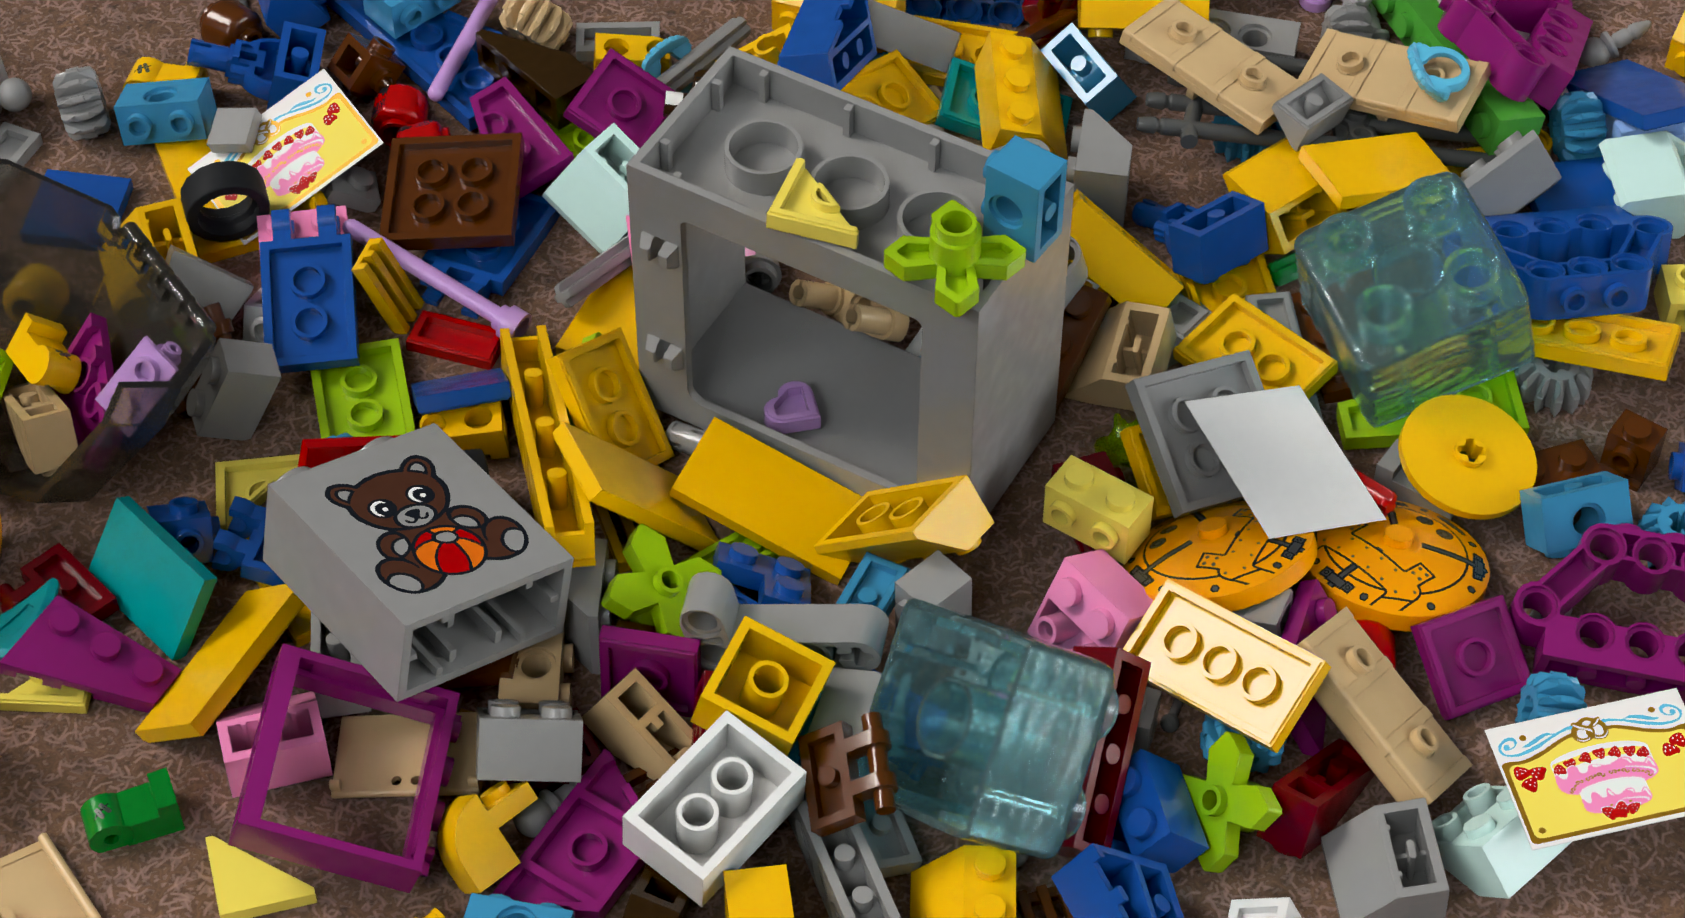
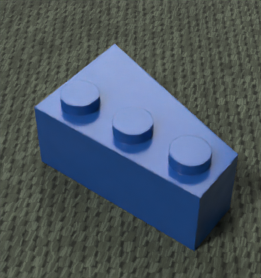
(830, 41)
(1116, 885)

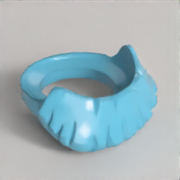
(676, 46)
(1435, 86)

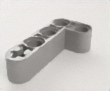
(841, 632)

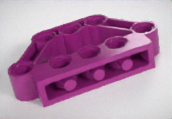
(1520, 67)
(1613, 663)

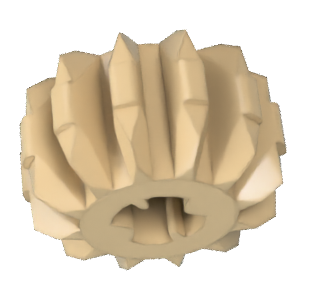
(536, 22)

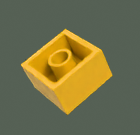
(765, 684)

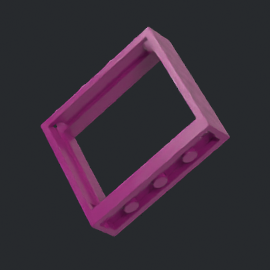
(356, 685)

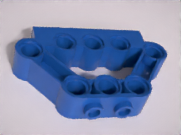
(1584, 258)

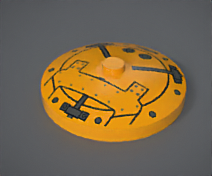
(1222, 557)
(1401, 567)

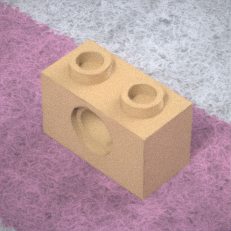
(548, 662)

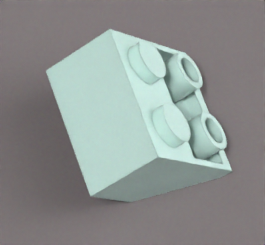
(1648, 175)
(595, 189)
(1487, 844)

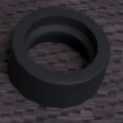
(220, 180)

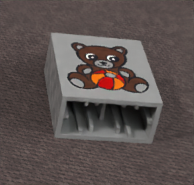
(416, 560)

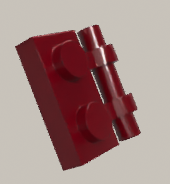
(75, 582)

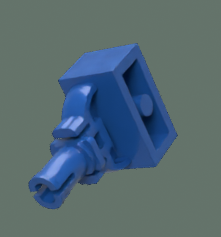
(267, 65)
(1209, 238)

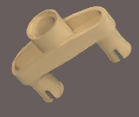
(850, 309)

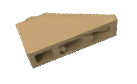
(40, 426)
(639, 725)

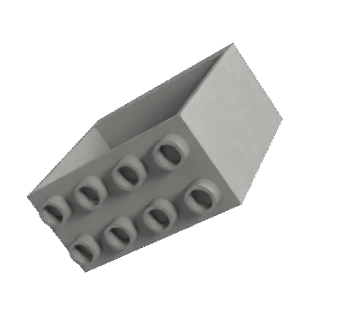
(727, 347)

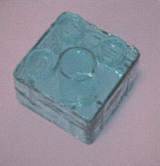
(1414, 297)
(991, 728)

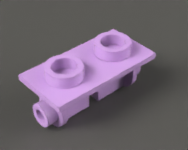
(145, 363)

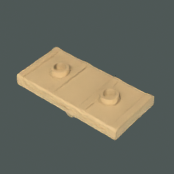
(1210, 63)
(1383, 84)
(1382, 713)

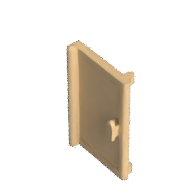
(391, 748)
(41, 885)

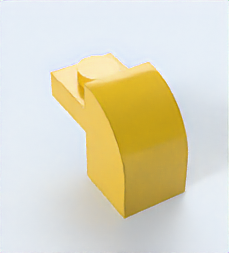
(471, 837)

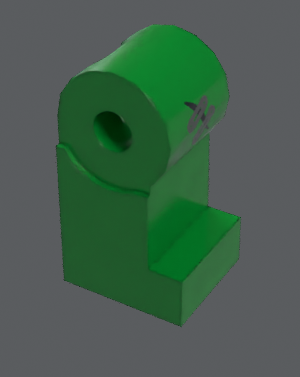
(132, 814)

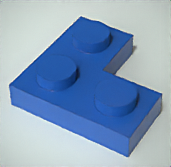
(775, 579)

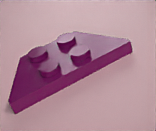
(580, 850)

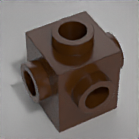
(365, 65)

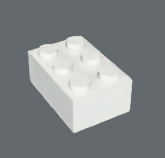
(713, 807)

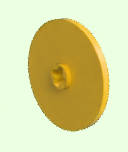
(1446, 478)

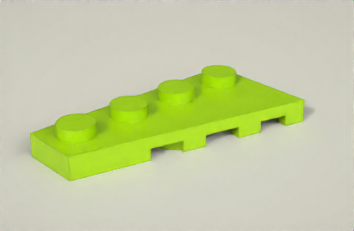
(1359, 434)

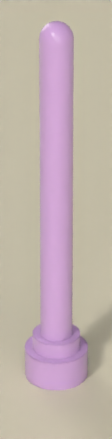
(460, 50)
(500, 317)

